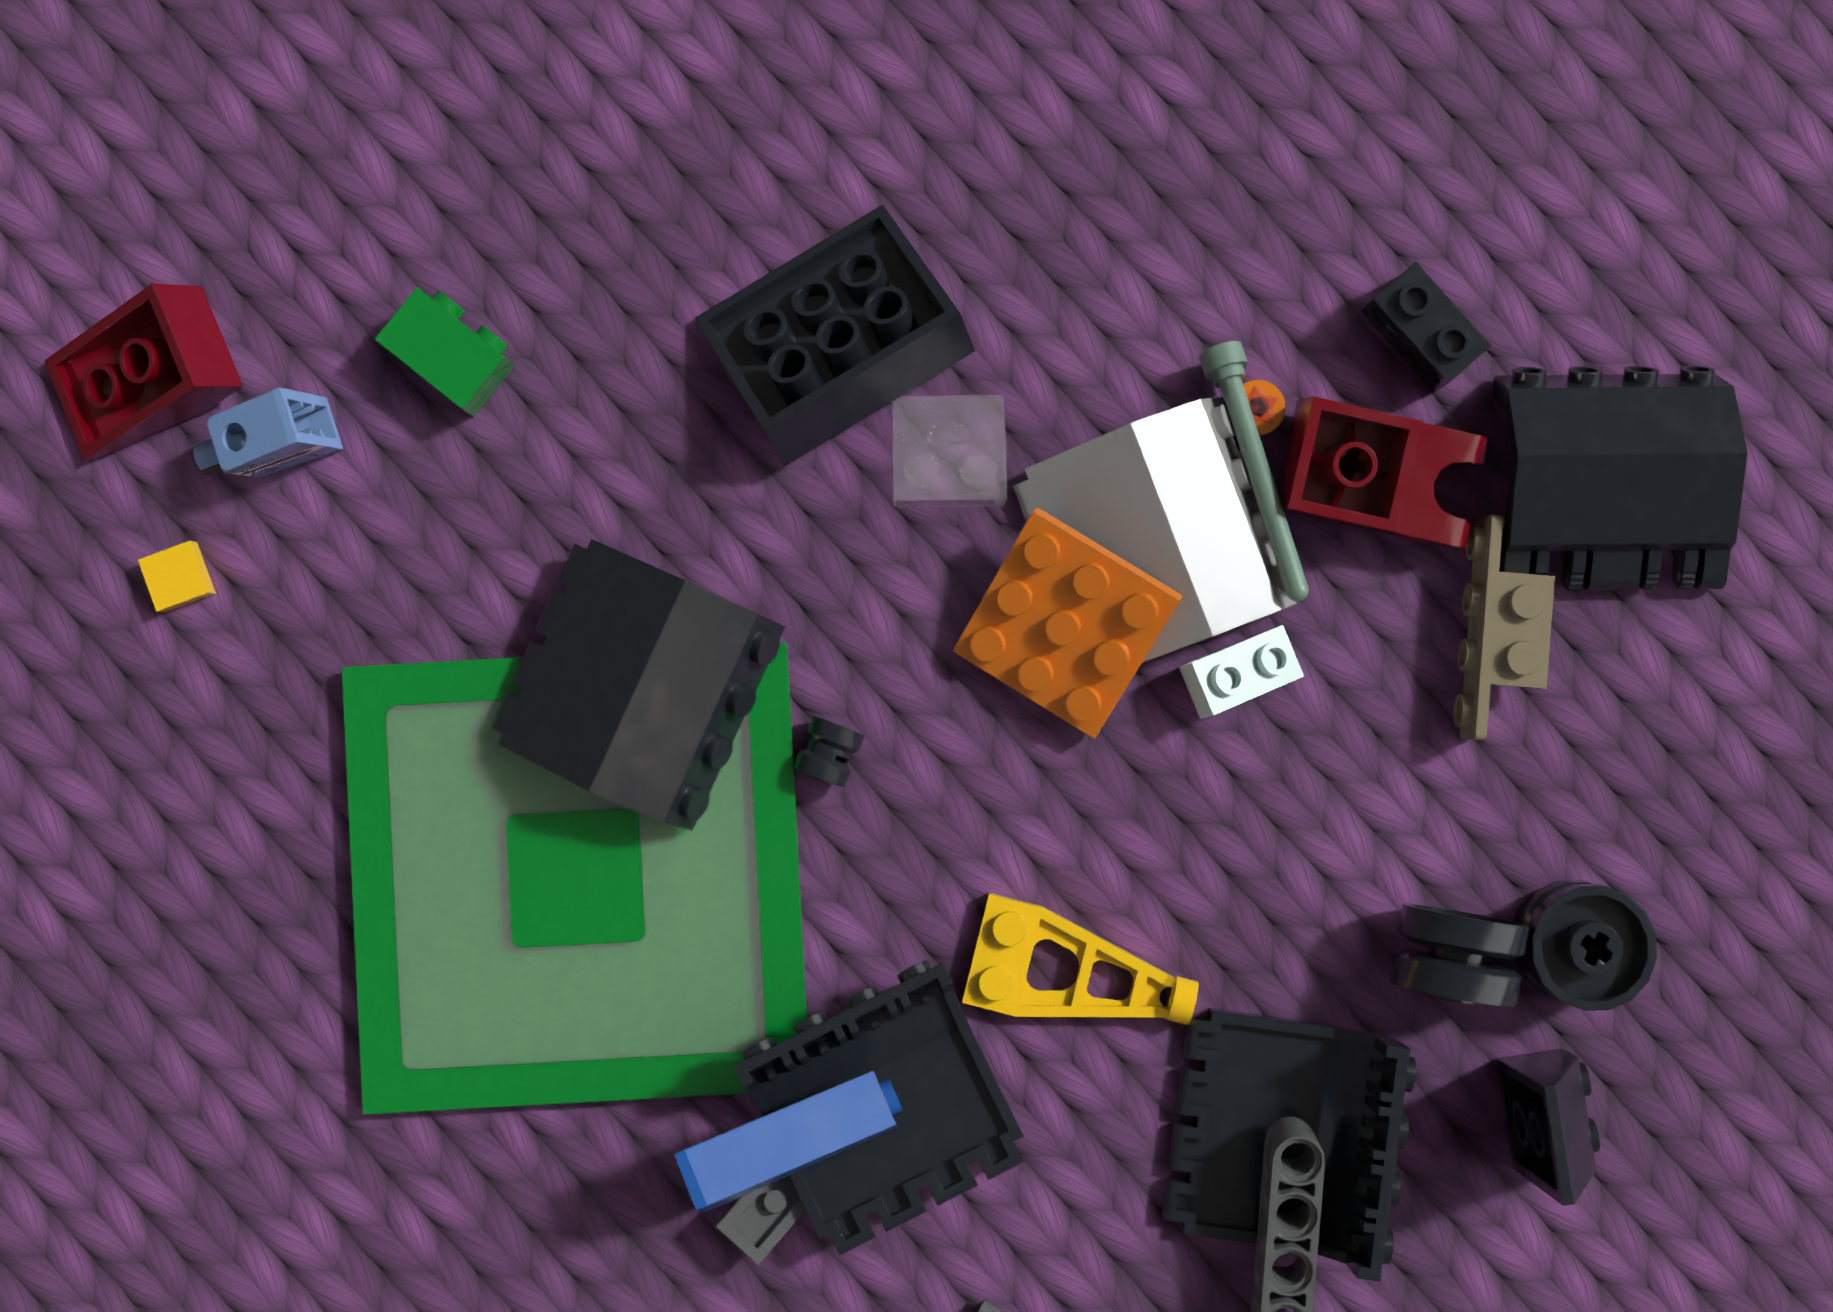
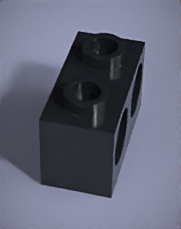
(1425, 328)

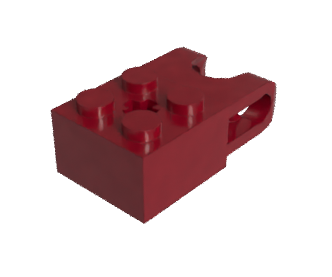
(1392, 472)

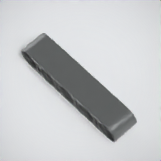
(1288, 1232)

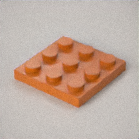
(1066, 622)

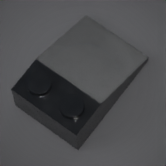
(1549, 1121)

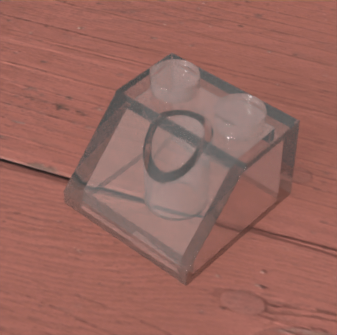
(949, 451)

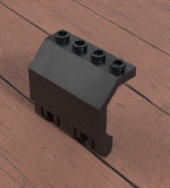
(1621, 474)

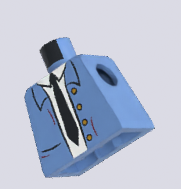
(268, 434)

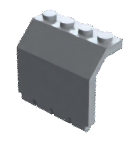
(1175, 506)

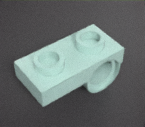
(1241, 672)

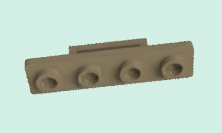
(1505, 629)

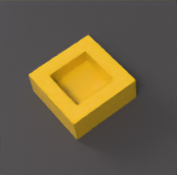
(176, 576)

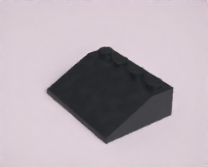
(836, 334)

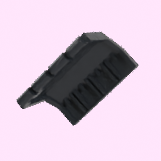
(637, 684)
(1278, 1068)
(942, 1083)

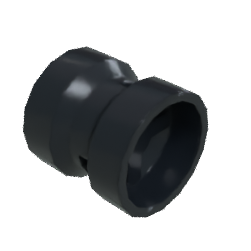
(828, 751)

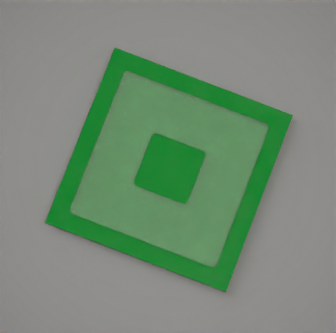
(545, 935)

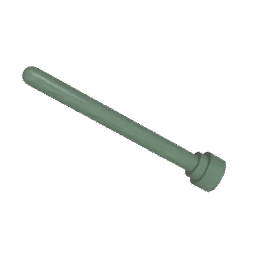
(1225, 367)

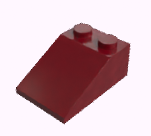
(143, 369)

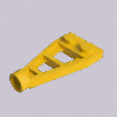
(1004, 954)

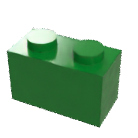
(445, 351)

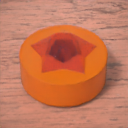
(1266, 405)

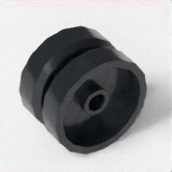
(1616, 951)
(1458, 960)

